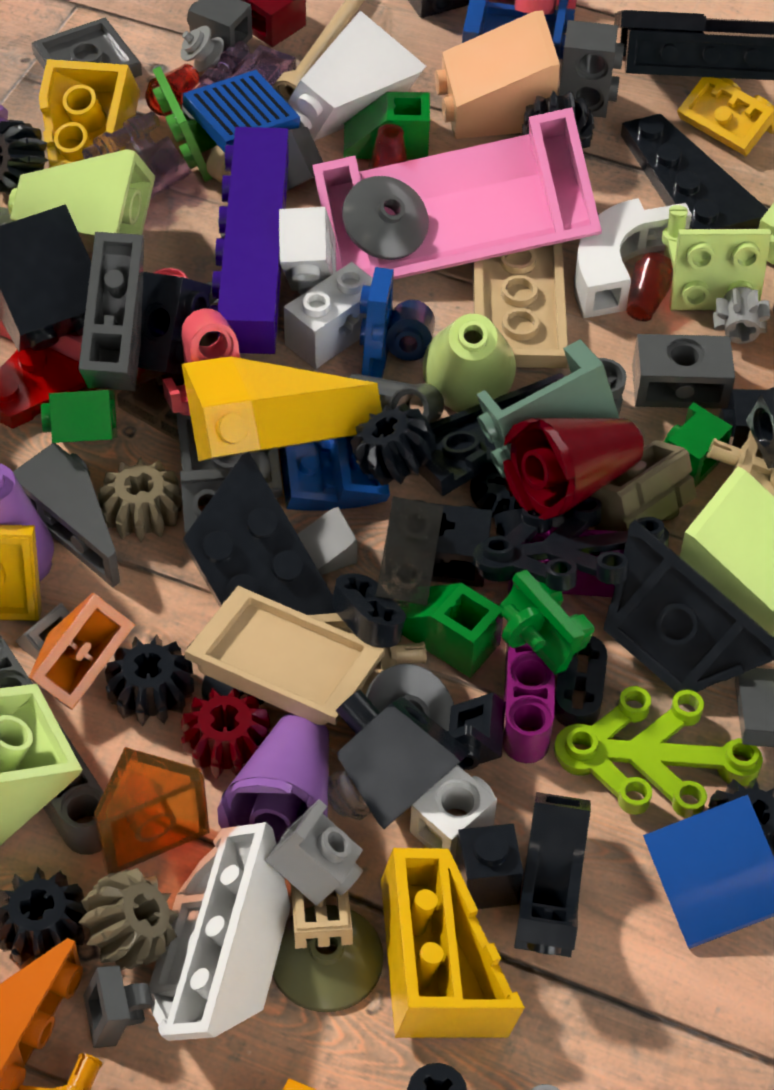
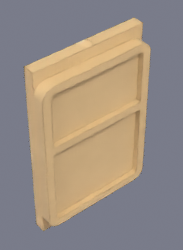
(283, 656)

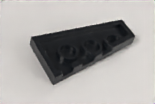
(463, 447)

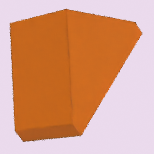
(79, 649)

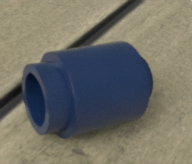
(410, 330)

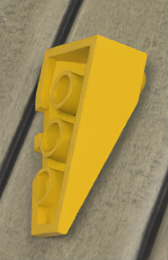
(82, 103)
(269, 406)

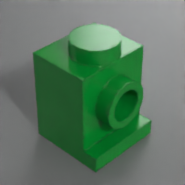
(696, 438)

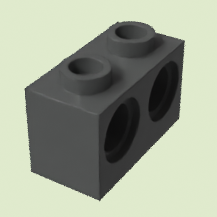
(589, 62)

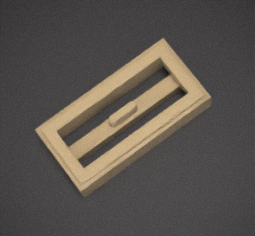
(322, 927)

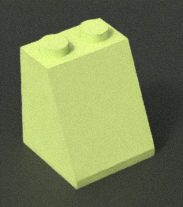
(100, 193)
(735, 545)
(33, 757)

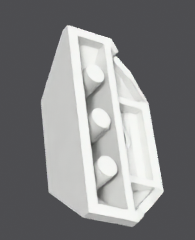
(225, 940)

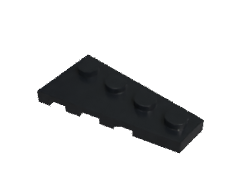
(690, 176)

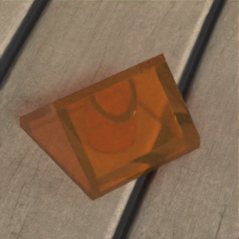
(149, 809)

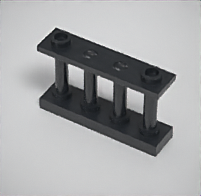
(722, 51)

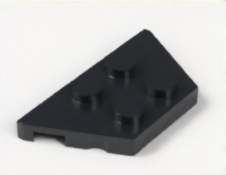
(251, 544)
(681, 620)

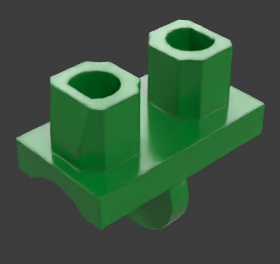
(540, 622)

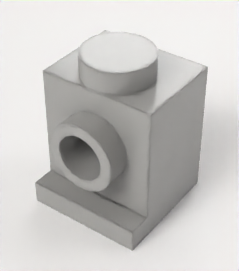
(316, 856)

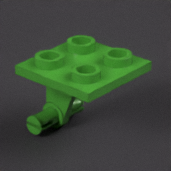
(195, 136)

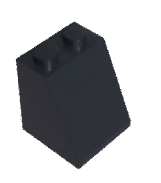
(43, 279)

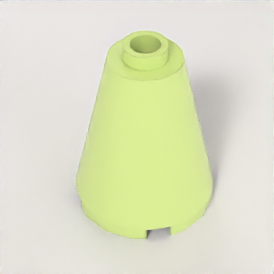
(468, 360)

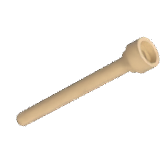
(289, 80)

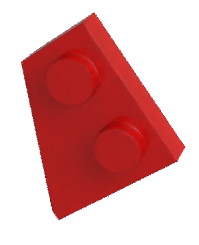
(30, 378)

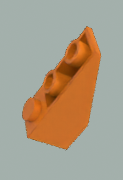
(28, 1007)

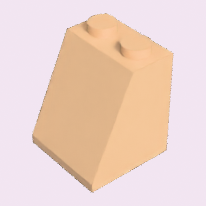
(497, 76)

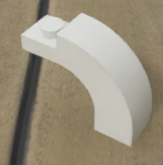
(600, 271)

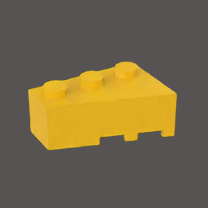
(438, 957)

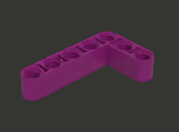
(535, 704)

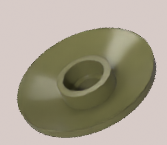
(330, 980)

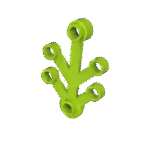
(651, 755)

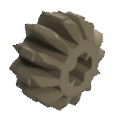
(140, 499)
(128, 919)

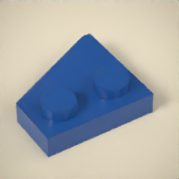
(377, 304)

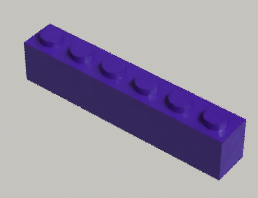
(251, 250)

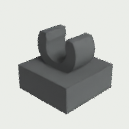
(113, 1006)

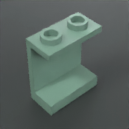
(577, 395)

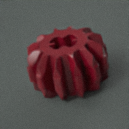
(223, 731)

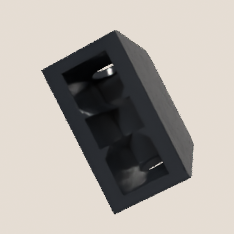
(394, 754)

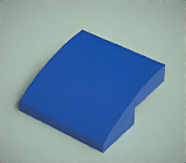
(327, 477)
(715, 870)

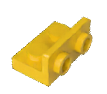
(728, 113)

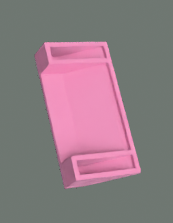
(479, 198)

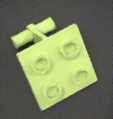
(712, 261)

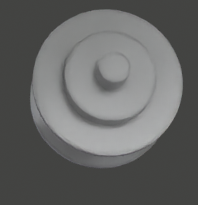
(200, 47)

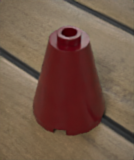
(567, 460)

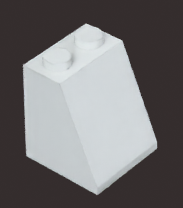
(351, 76)

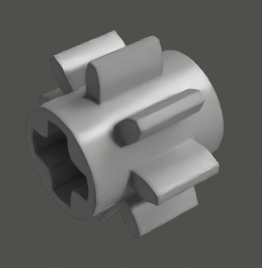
(741, 315)

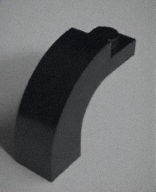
(553, 875)

